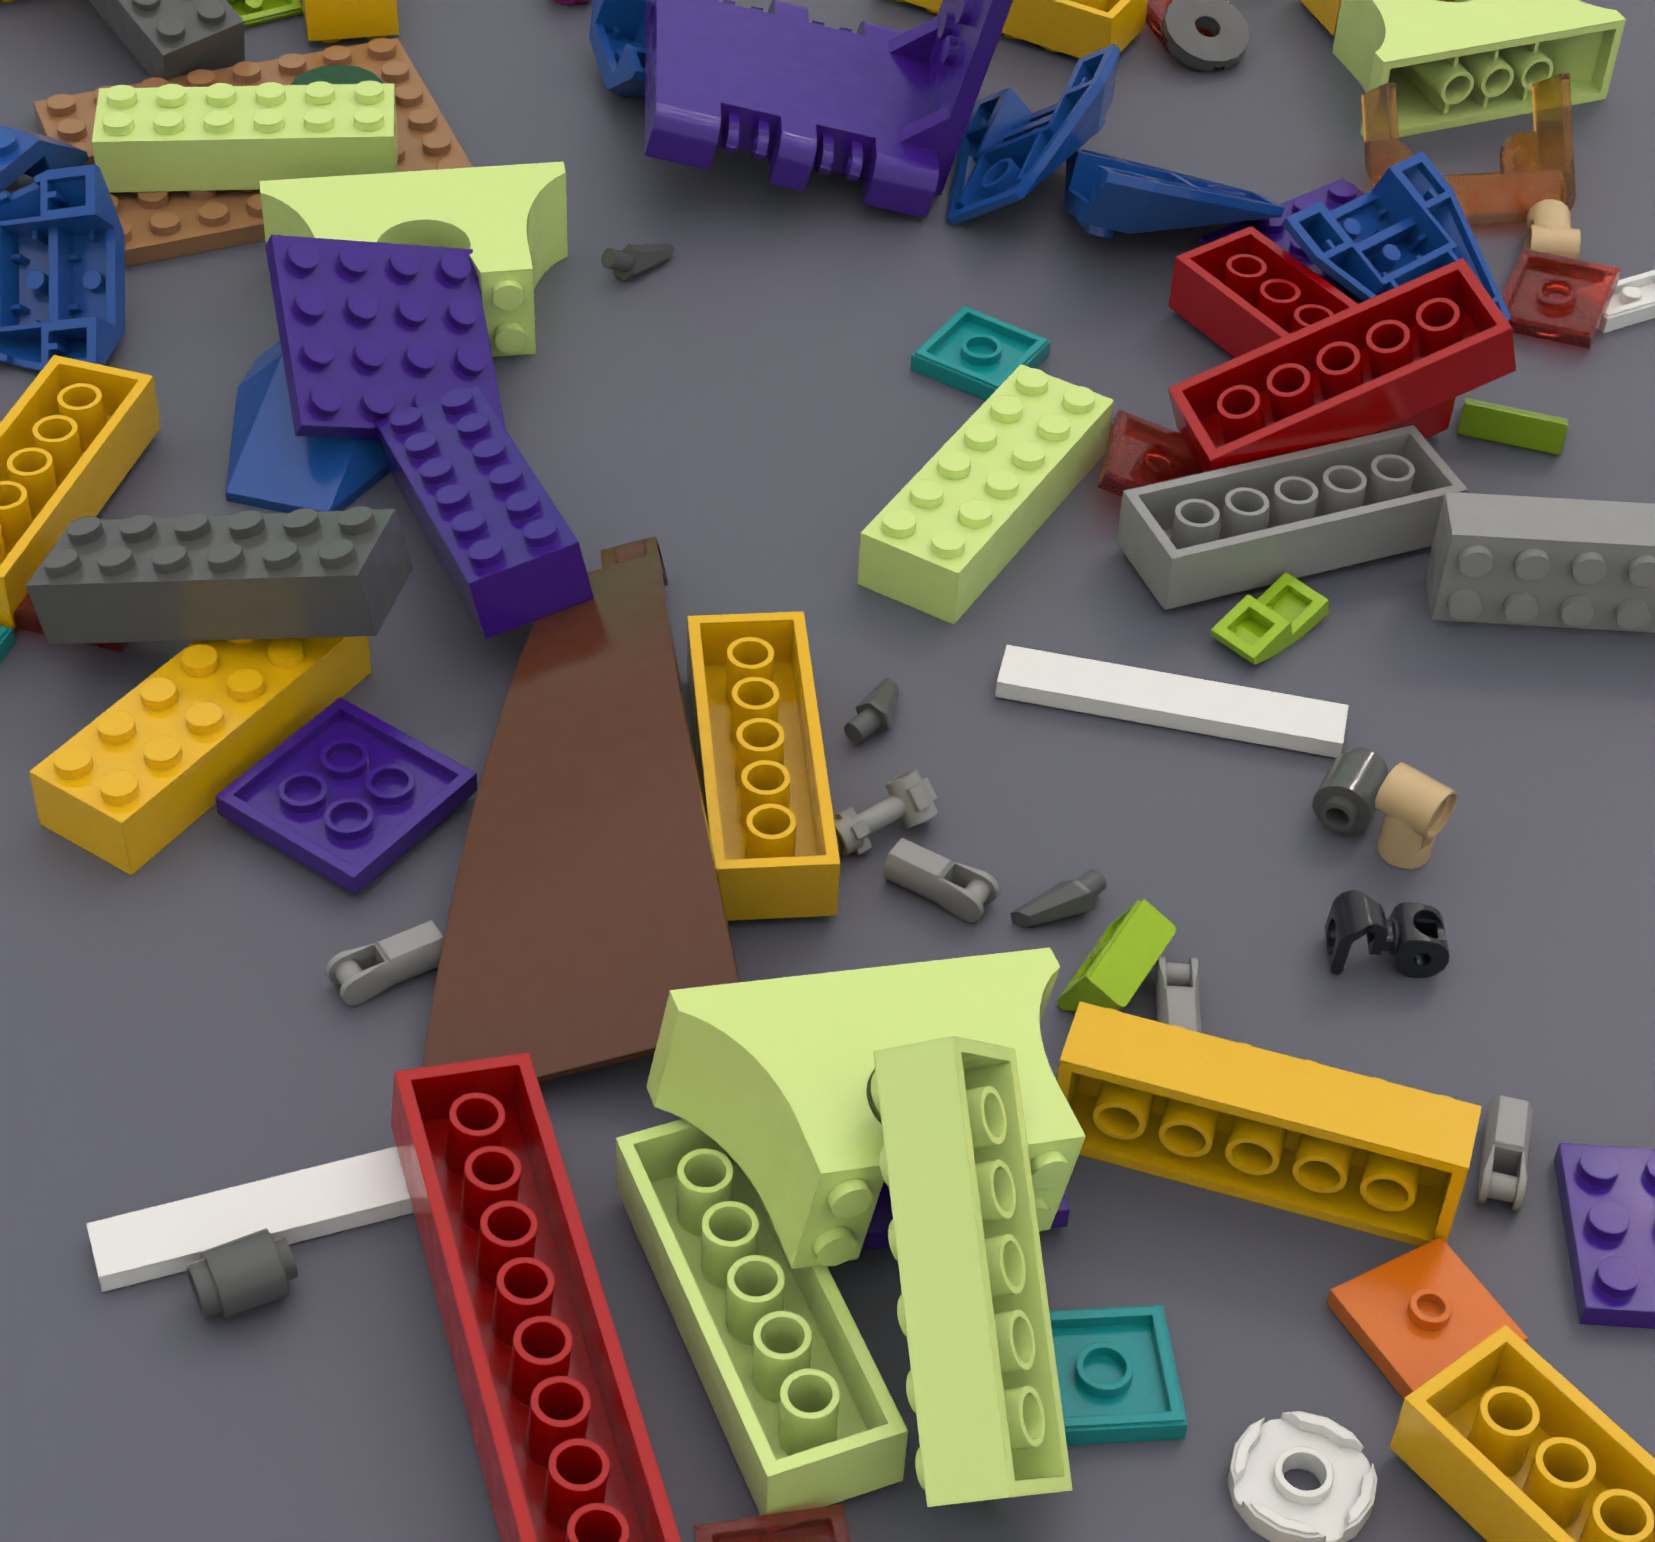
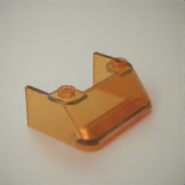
(1532, 163)

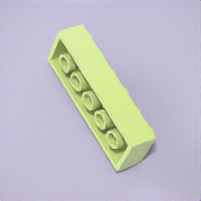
(242, 134)
(984, 493)
(970, 1272)
(764, 1337)

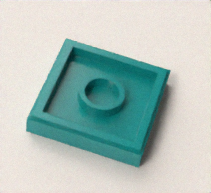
(978, 352)
(1117, 1375)

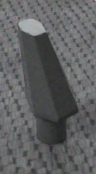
(636, 259)
(874, 712)
(1062, 901)

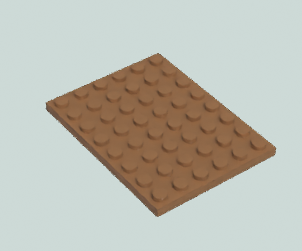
(195, 222)

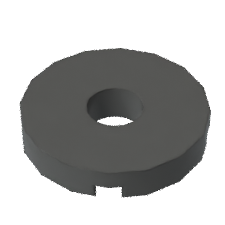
(1199, 51)

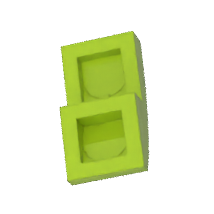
(1273, 621)

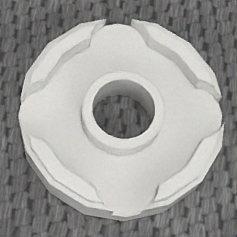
(1294, 1515)

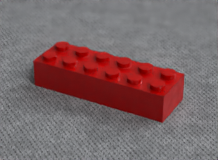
(1254, 292)
(1348, 372)

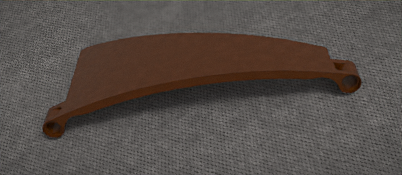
(585, 846)

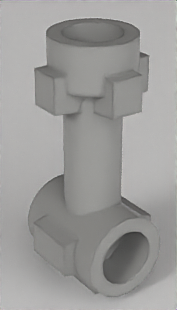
(909, 799)

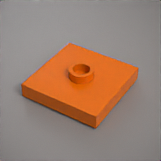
(1418, 1314)

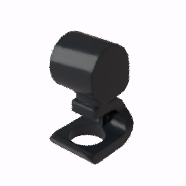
(1411, 934)

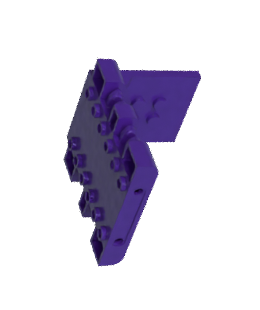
(818, 96)

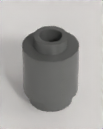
(1349, 791)
(242, 1274)

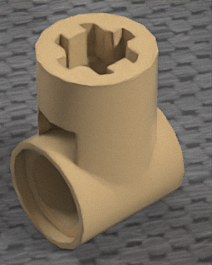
(1551, 230)
(1414, 814)

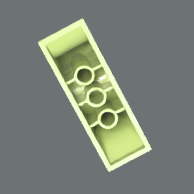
(1475, 56)
(503, 212)
(788, 1070)

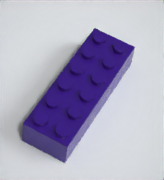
(484, 511)

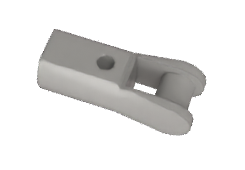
(940, 880)
(380, 965)
(1178, 993)
(1505, 1151)

